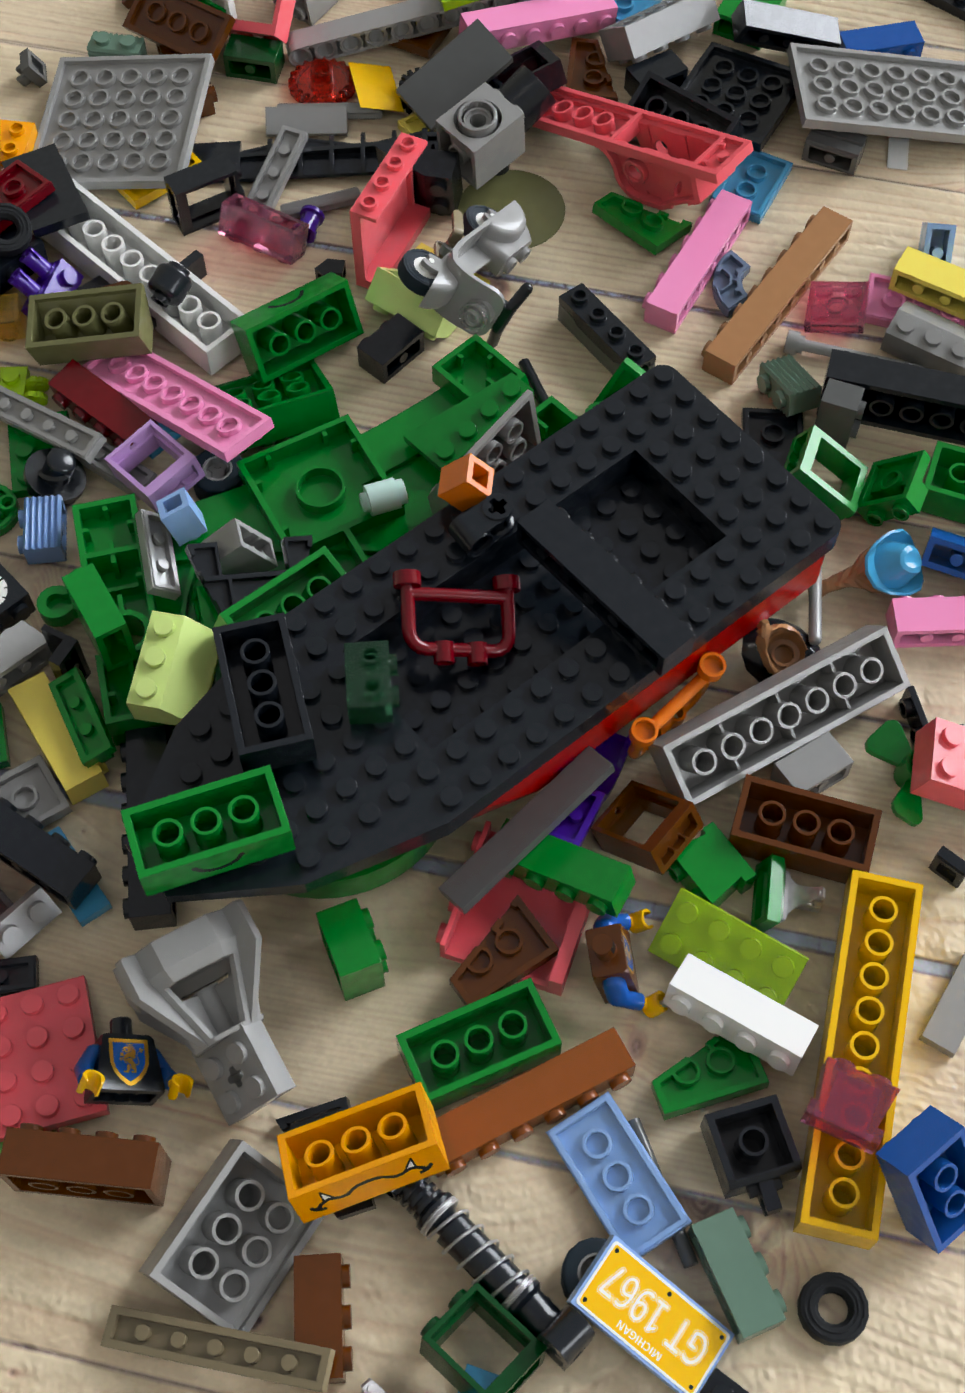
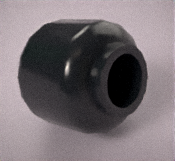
(169, 284)

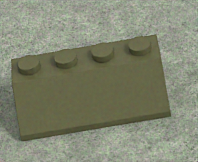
(89, 324)

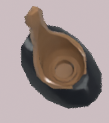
(774, 647)

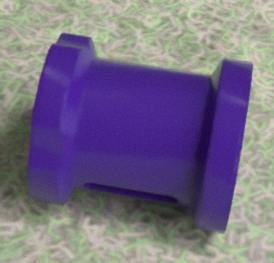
(314, 217)

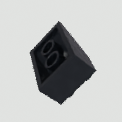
(435, 179)

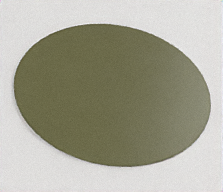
(536, 196)

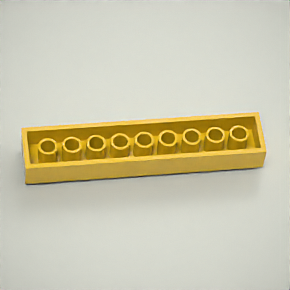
(865, 1025)

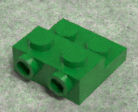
(894, 488)

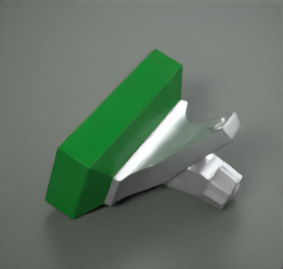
(777, 894)

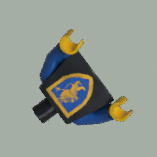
(127, 1069)

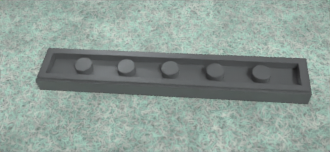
(526, 829)

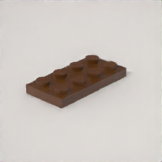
(180, 25)

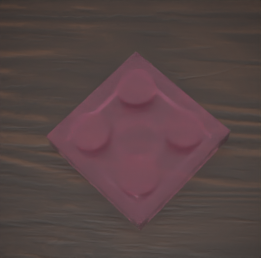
(836, 307)

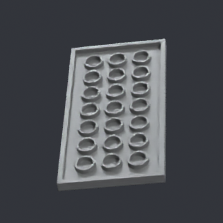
(879, 93)

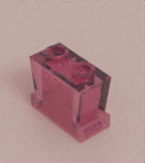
(850, 1104)

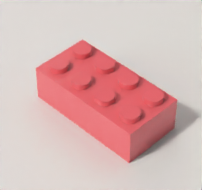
(940, 763)

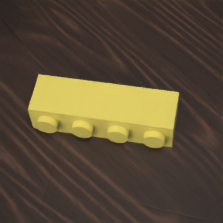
(930, 281)
(48, 728)

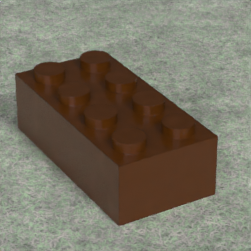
(805, 828)
(85, 1165)

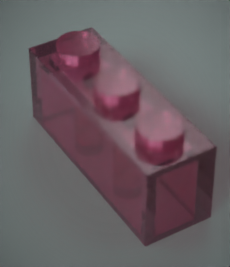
(263, 228)

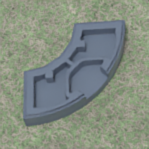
(727, 282)

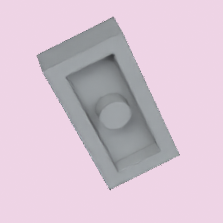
(25, 920)

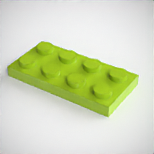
(727, 945)

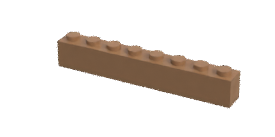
(776, 295)

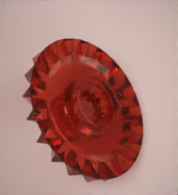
(321, 82)

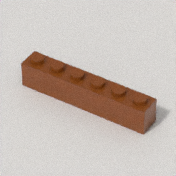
(533, 1098)

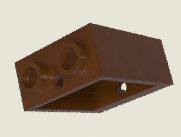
(668, 840)

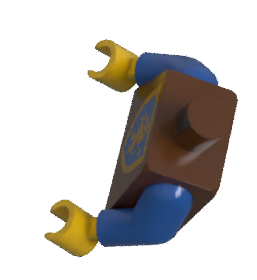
(614, 963)

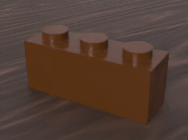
(320, 1307)

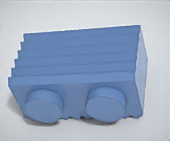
(43, 529)

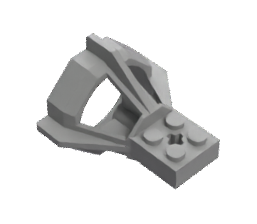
(222, 1019)

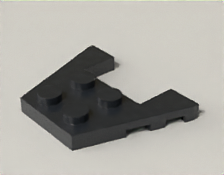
(231, 588)

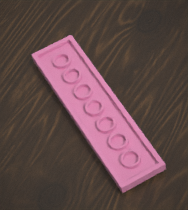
(184, 403)

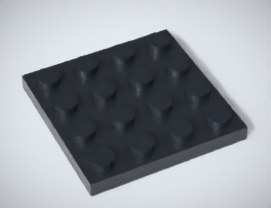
(745, 87)

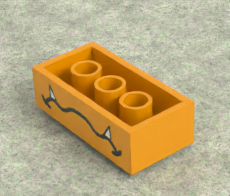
(361, 1152)

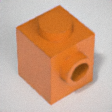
(465, 482)

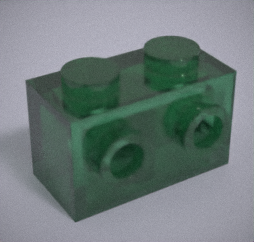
(369, 682)

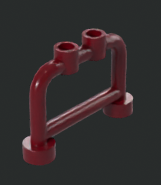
(445, 651)

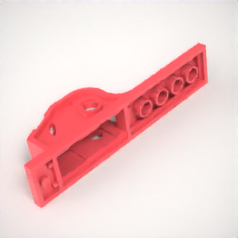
(682, 173)

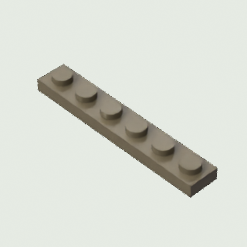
(219, 1348)

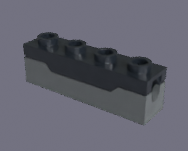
(601, 330)

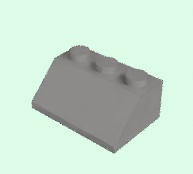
(926, 339)

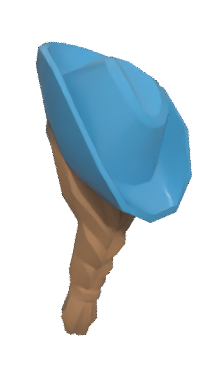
(885, 567)

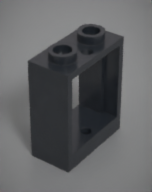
(540, 62)
(195, 177)

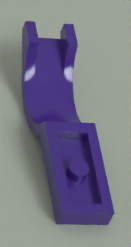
(578, 823)

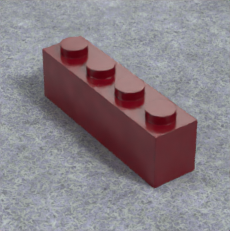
(96, 403)

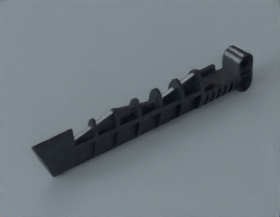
(317, 159)

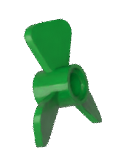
(892, 746)

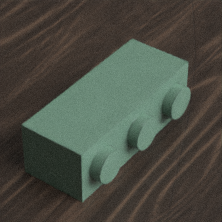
(737, 1274)

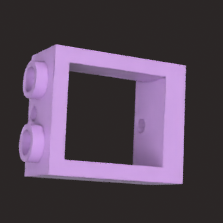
(182, 473)

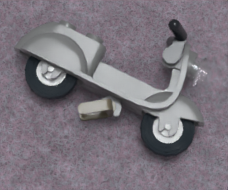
(447, 277)

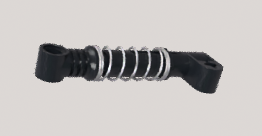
(561, 1331)

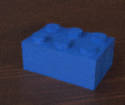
(928, 1177)

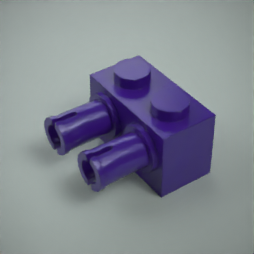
(52, 276)

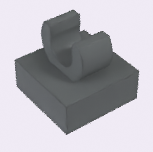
(31, 69)

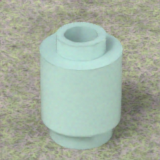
(383, 496)

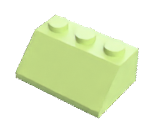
(393, 297)
(172, 669)

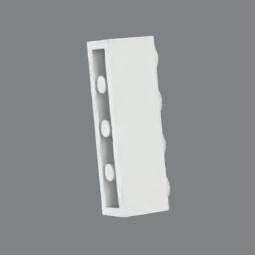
(740, 1014)

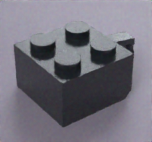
(752, 1150)

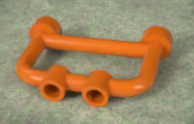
(646, 730)

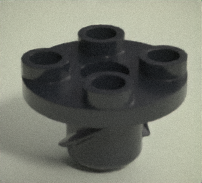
(53, 473)

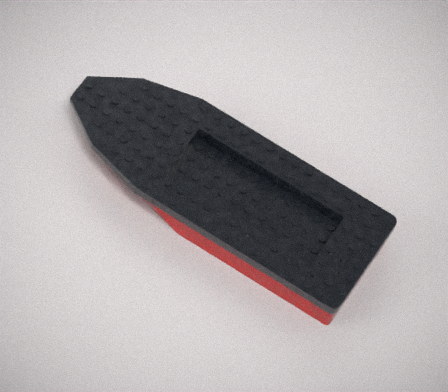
(656, 485)

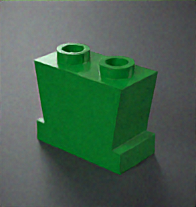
(712, 867)

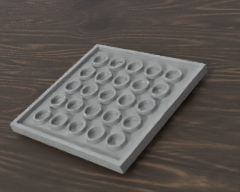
(125, 117)

